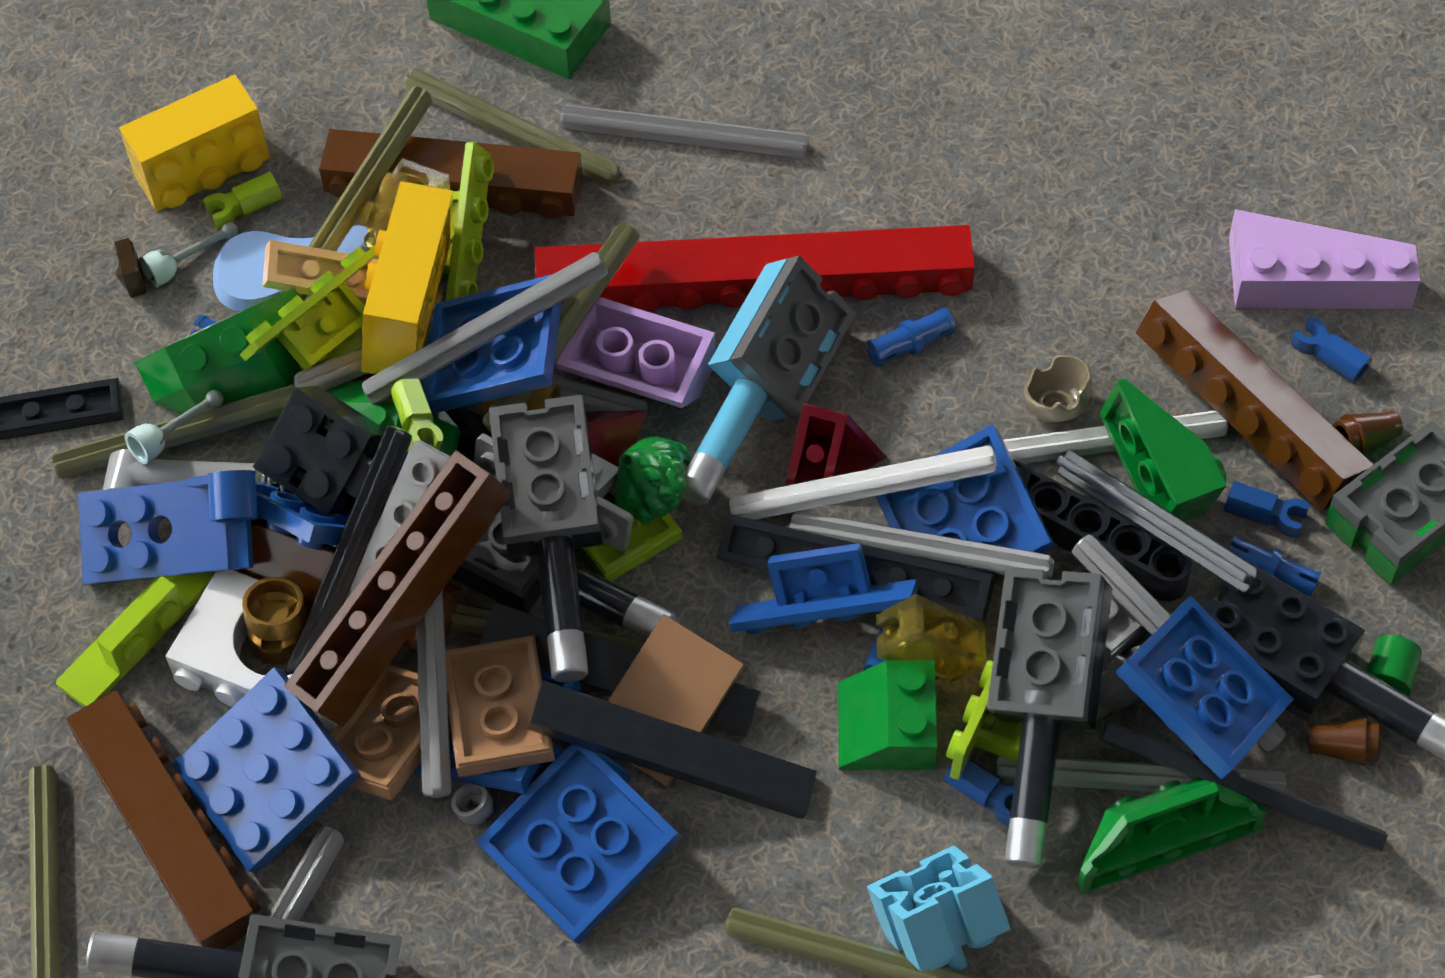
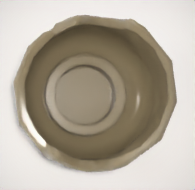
(1064, 379)

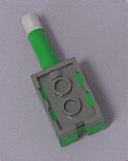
(1396, 506)

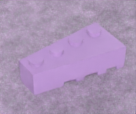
(1317, 267)

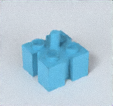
(939, 910)

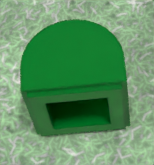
(1395, 661)

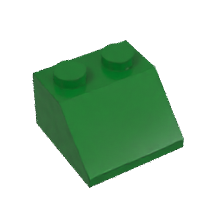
(888, 717)

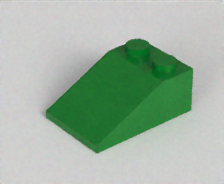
(1161, 453)

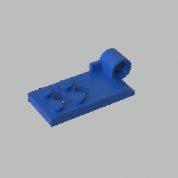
(207, 520)

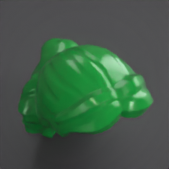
(651, 478)

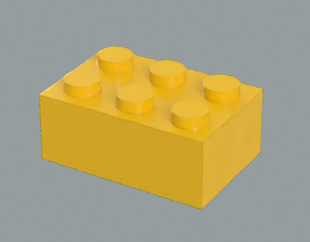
(195, 143)

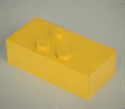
(406, 275)

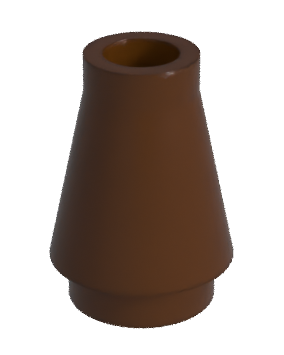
(1369, 429)
(1347, 740)

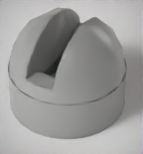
(477, 795)

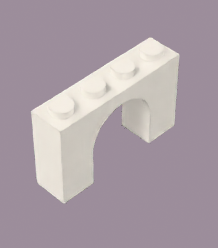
(211, 643)

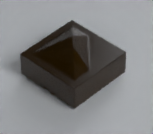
(129, 269)

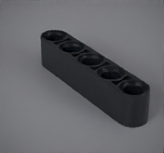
(1112, 531)

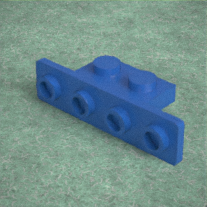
(819, 587)

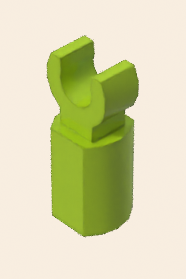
(243, 199)
(415, 412)

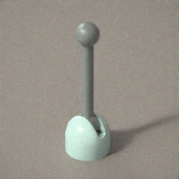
(164, 265)
(148, 440)

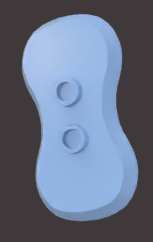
(241, 266)

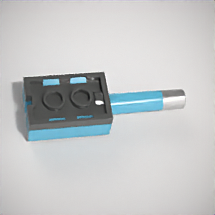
(769, 361)

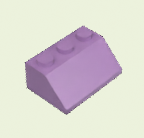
(640, 353)

